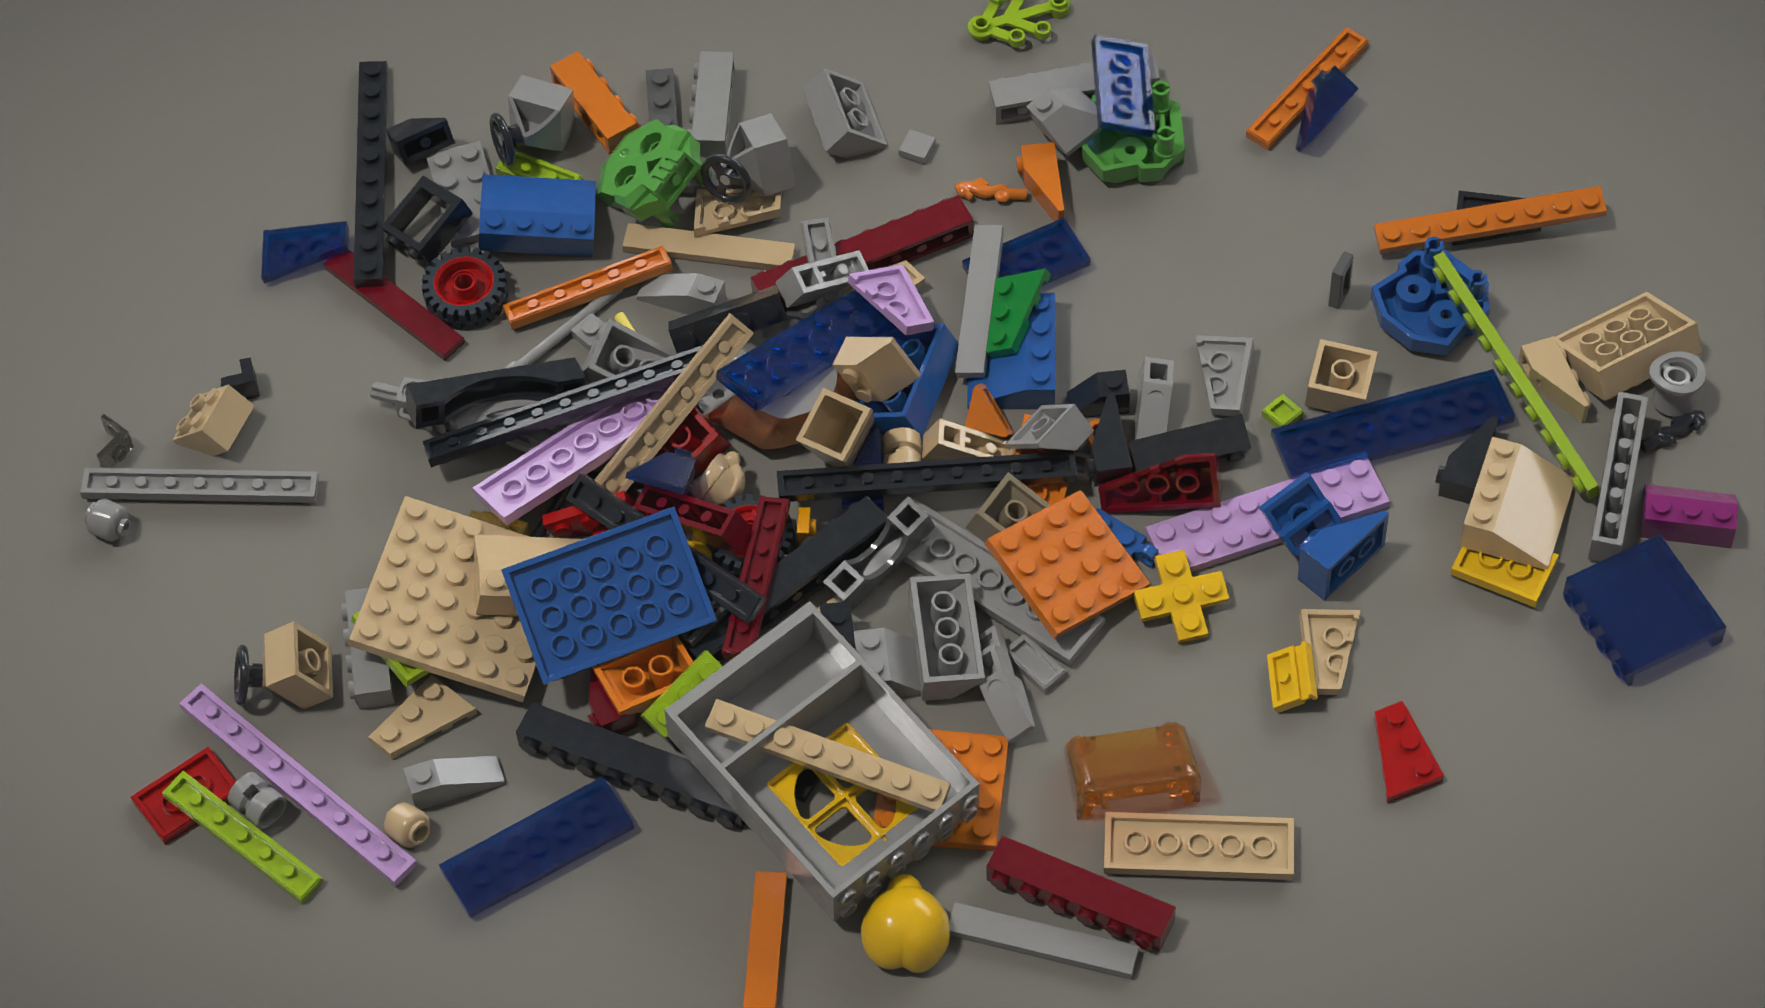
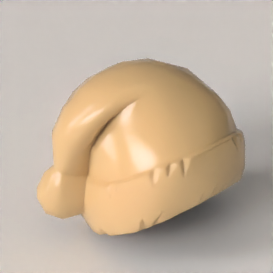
(721, 480)

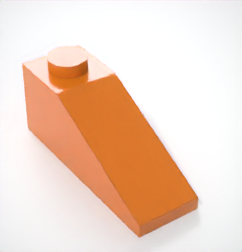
(1041, 176)

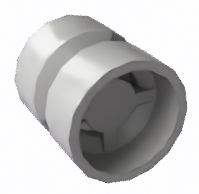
(257, 800)

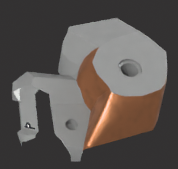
(776, 423)

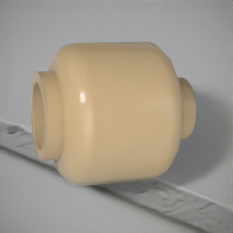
(407, 825)

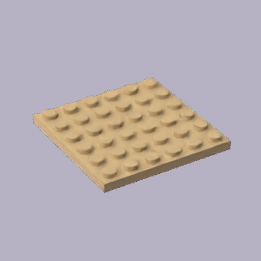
(425, 605)

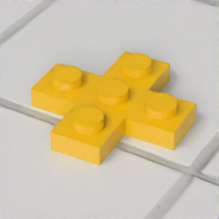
(1181, 596)

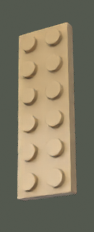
(1199, 845)

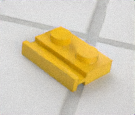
(1292, 676)

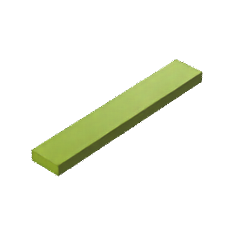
(242, 837)

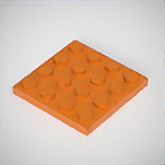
(1067, 564)
(986, 761)

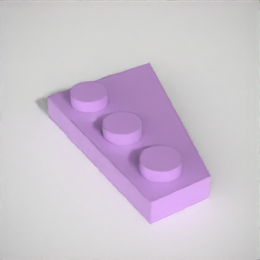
(895, 297)

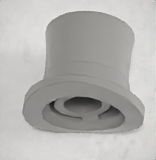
(1676, 381)

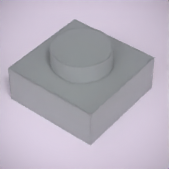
(587, 330)

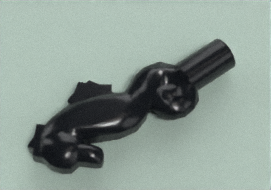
(1679, 426)

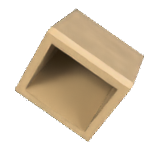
(836, 428)

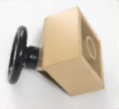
(292, 666)

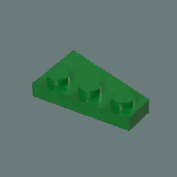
(1010, 310)

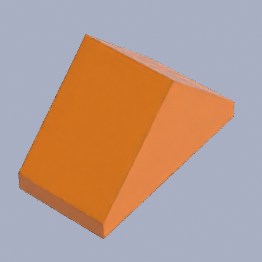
(985, 414)

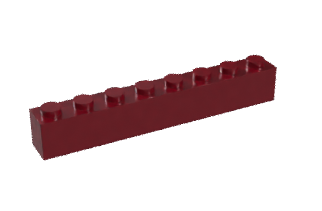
(895, 241)

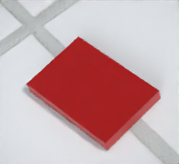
(166, 818)

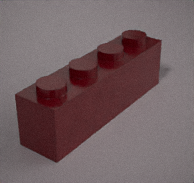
(698, 518)

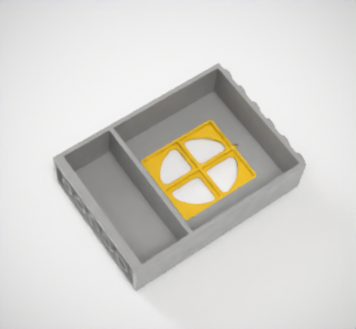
(821, 684)

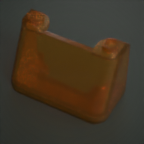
(1131, 766)

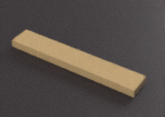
(709, 247)

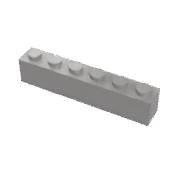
(1013, 94)
(1618, 476)

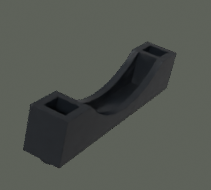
(441, 399)

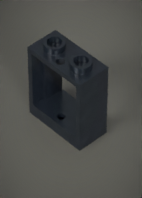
(442, 231)

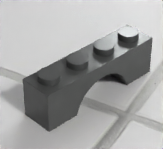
(901, 534)

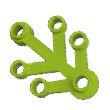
(1017, 19)

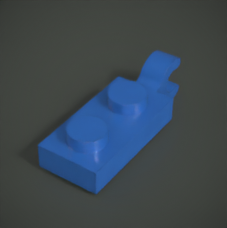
(1131, 540)

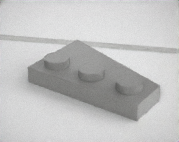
(1225, 371)

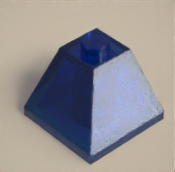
(667, 471)

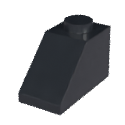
(419, 138)
(1092, 393)

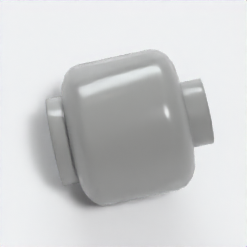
(107, 520)

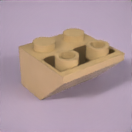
(213, 421)

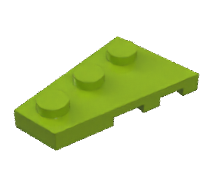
(696, 673)

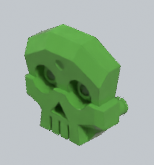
(1152, 156)
(650, 171)

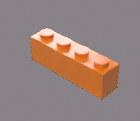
(593, 100)

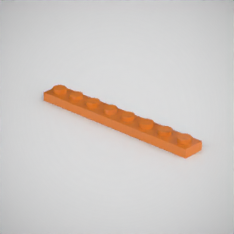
(1491, 219)

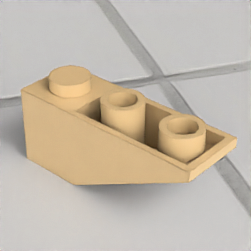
(1550, 374)

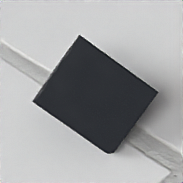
(244, 382)

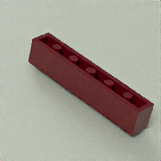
(1080, 894)

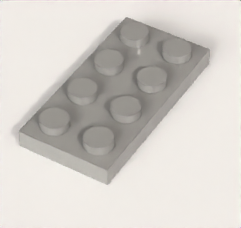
(461, 173)

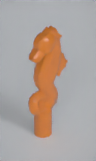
(981, 189)

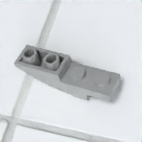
(1002, 689)

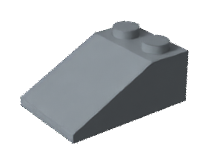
(620, 350)

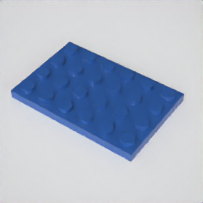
(608, 595)

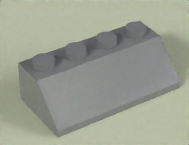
(945, 635)

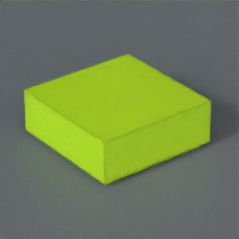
(1282, 412)

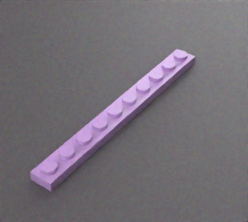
(299, 785)

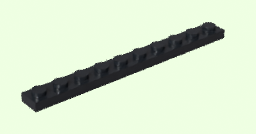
(370, 174)
(556, 409)
(925, 476)

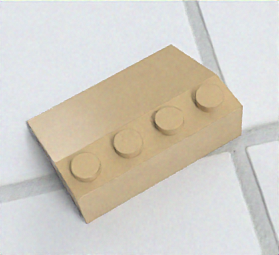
(1621, 344)
(1517, 505)
(499, 552)

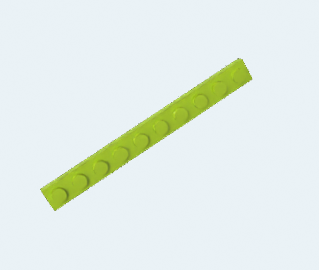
(1520, 384)

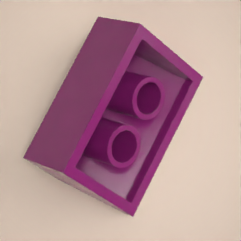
(1689, 516)

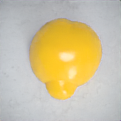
(905, 927)

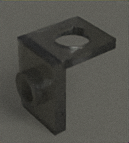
(118, 447)

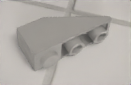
(1153, 397)

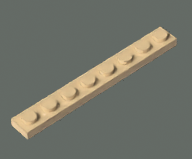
(675, 403)
(830, 757)

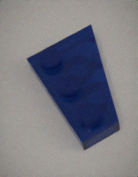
(301, 246)

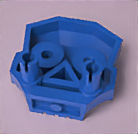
(1418, 317)

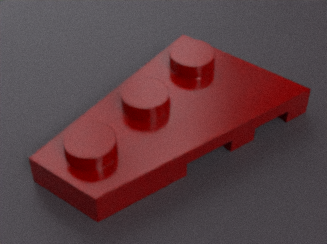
(574, 521)
(1404, 753)

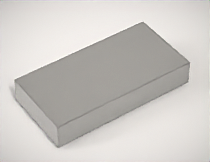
(1035, 664)

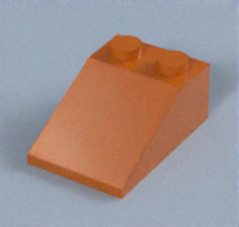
(642, 676)

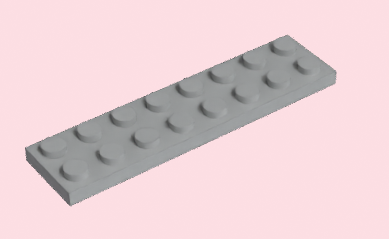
(955, 551)

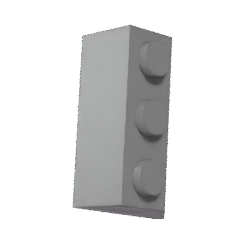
(843, 115)

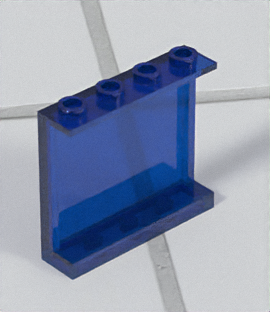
(1642, 607)

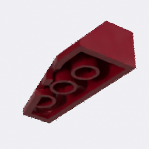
(1173, 484)

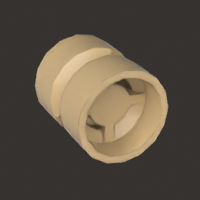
(901, 445)

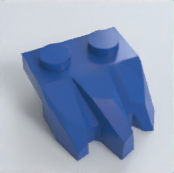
(1299, 512)

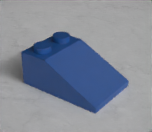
(1339, 552)

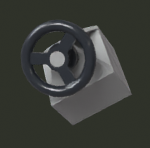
(538, 116)
(754, 160)

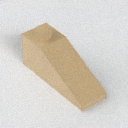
(956, 441)

